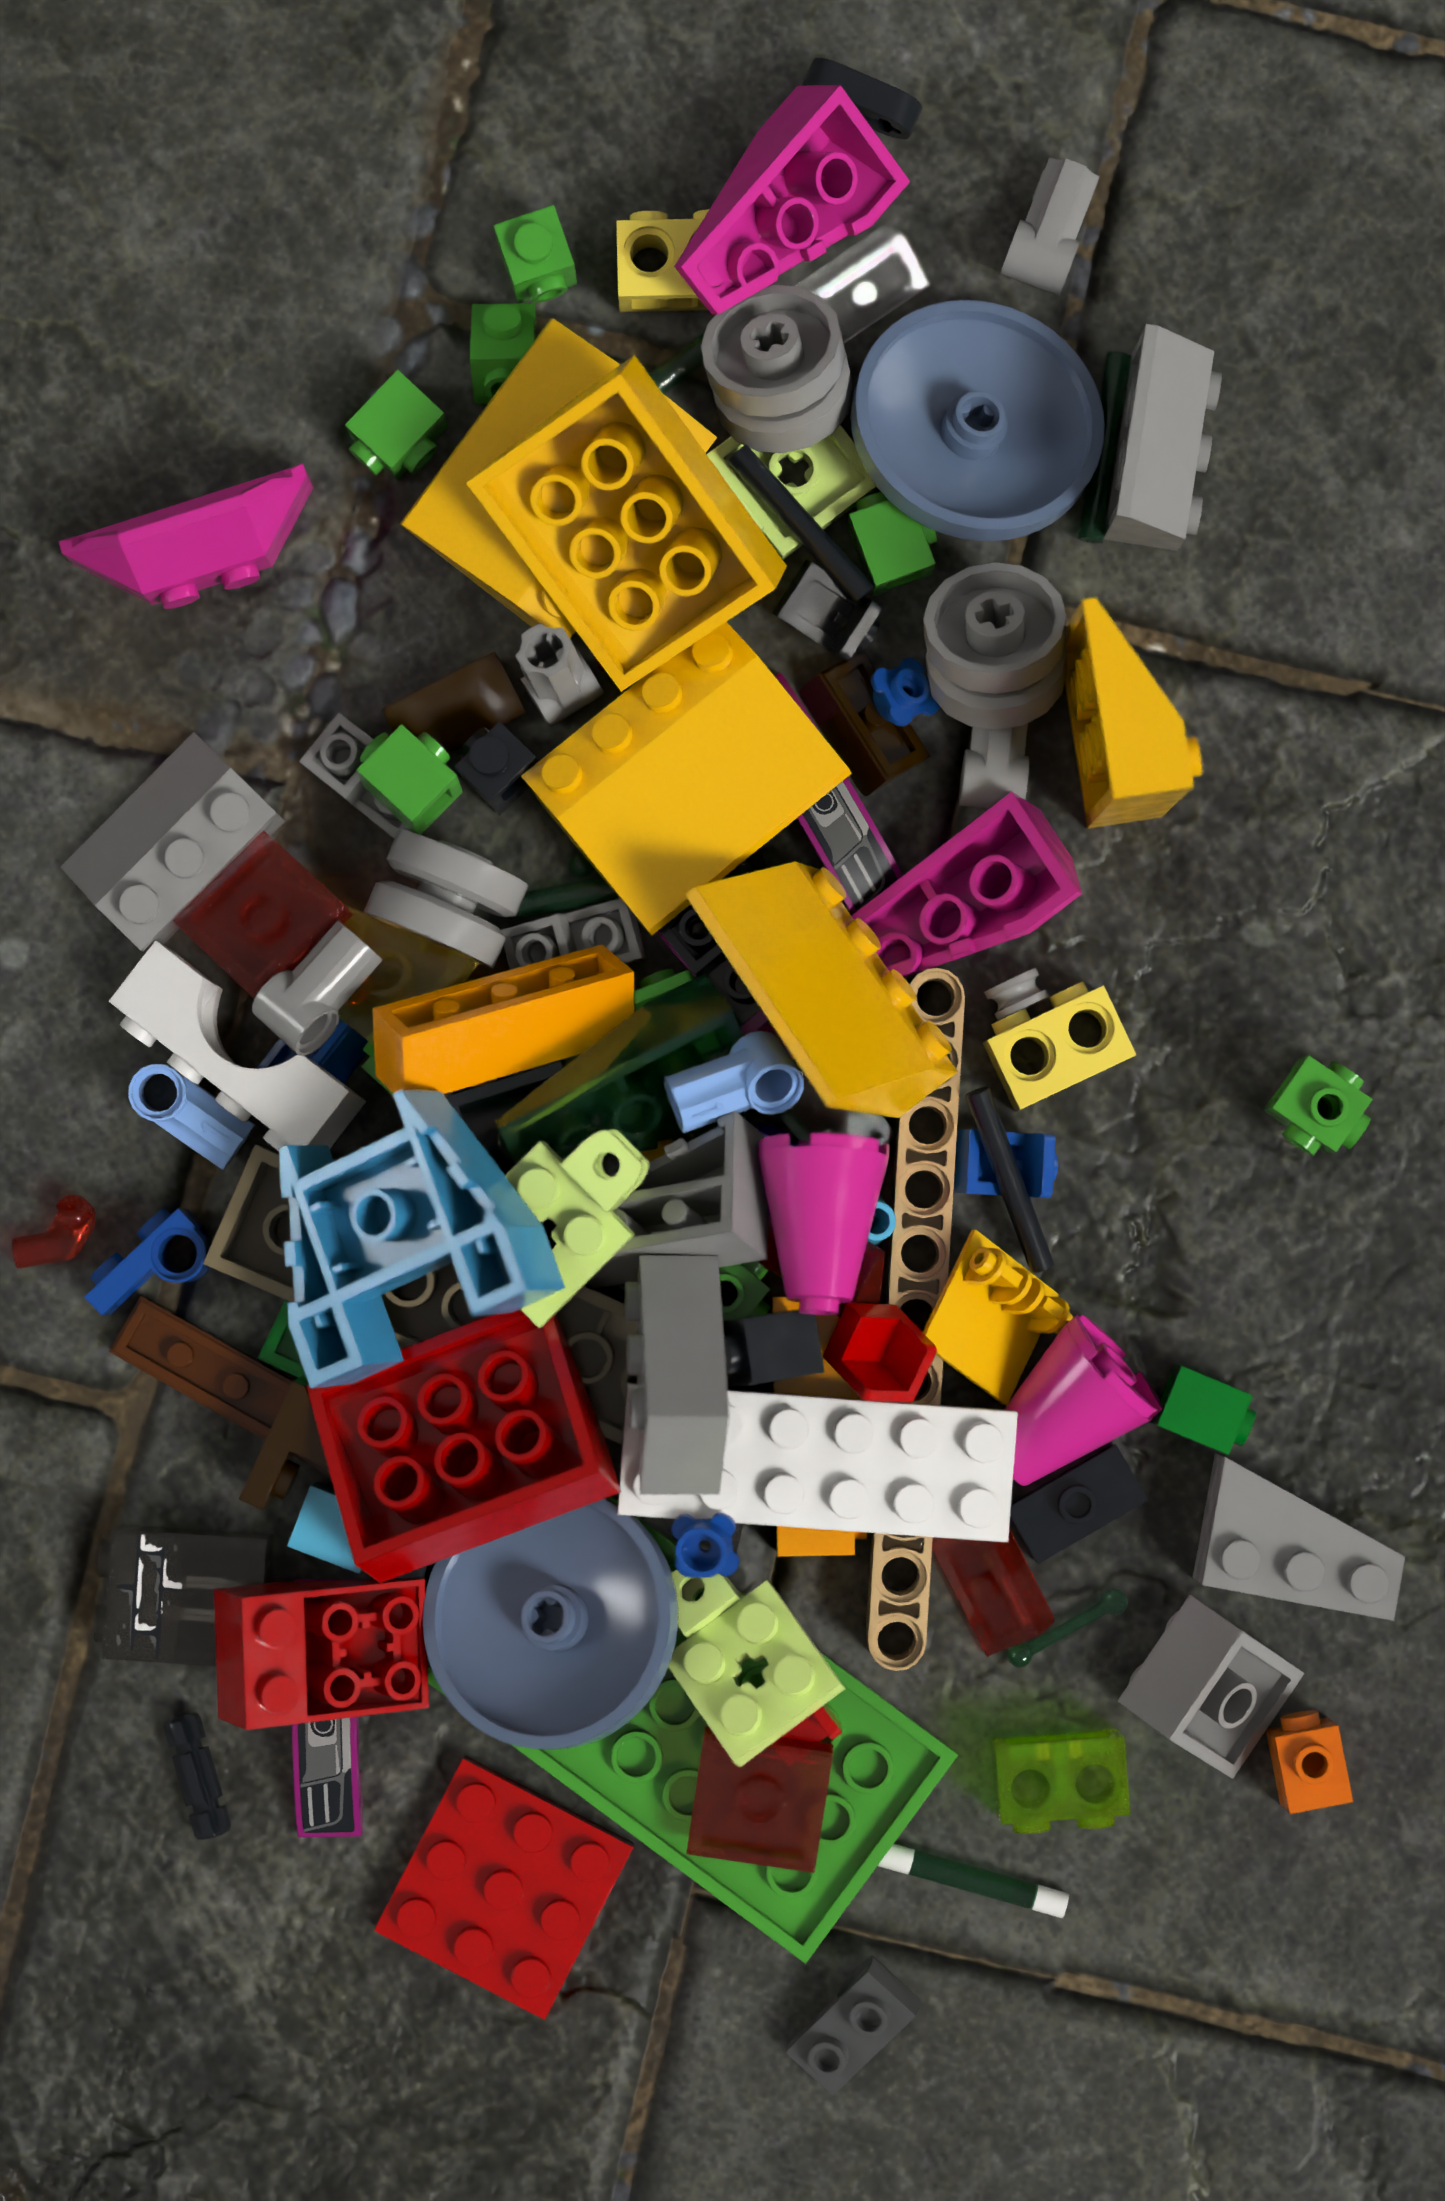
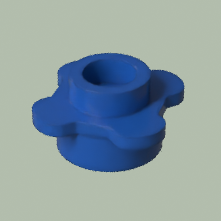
(891, 698)
(700, 1563)

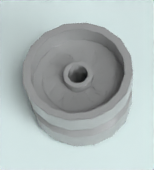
(778, 369)
(996, 645)
(448, 892)

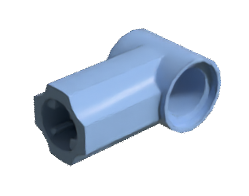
(736, 1083)
(193, 1117)

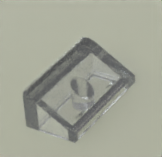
(868, 280)

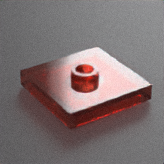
(261, 915)
(766, 1808)

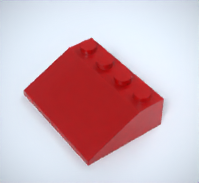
(461, 1444)

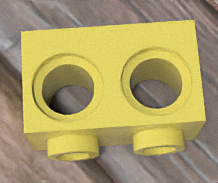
(661, 288)
(1063, 1059)

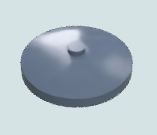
(977, 420)
(553, 1628)

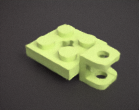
(832, 488)
(581, 1204)
(723, 1634)

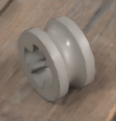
(1016, 994)

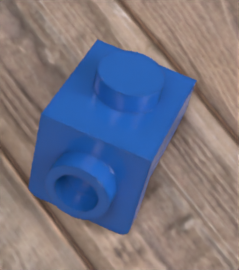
(1033, 1154)

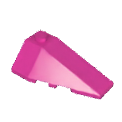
(795, 192)
(975, 890)

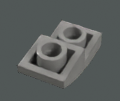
(335, 762)
(562, 934)

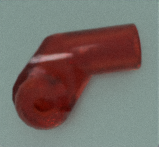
(63, 1238)

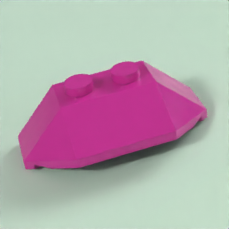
(196, 542)

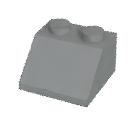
(1210, 1687)

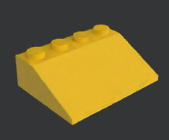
(452, 517)
(628, 524)
(1123, 727)
(686, 775)
(826, 988)

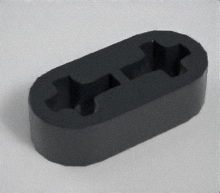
(881, 104)

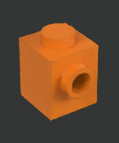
(1308, 1762)

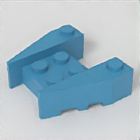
(394, 1217)

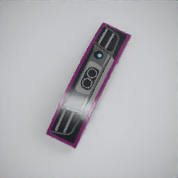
(847, 839)
(327, 1775)

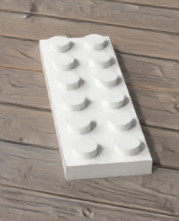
(849, 1467)

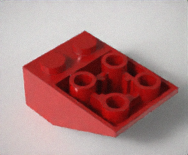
(319, 1651)

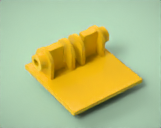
(992, 1317)

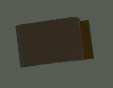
(290, 1434)

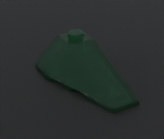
(624, 1074)

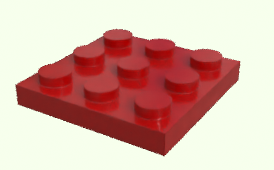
(504, 1887)

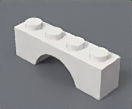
(179, 1008)

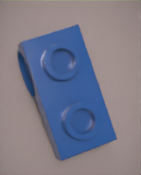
(120, 1277)

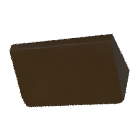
(459, 704)
(862, 738)

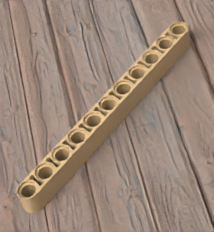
(934, 1222)

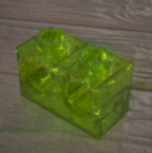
(1060, 1760)

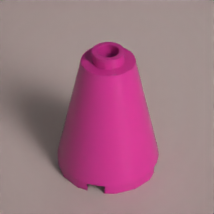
(821, 1212)
(1076, 1401)

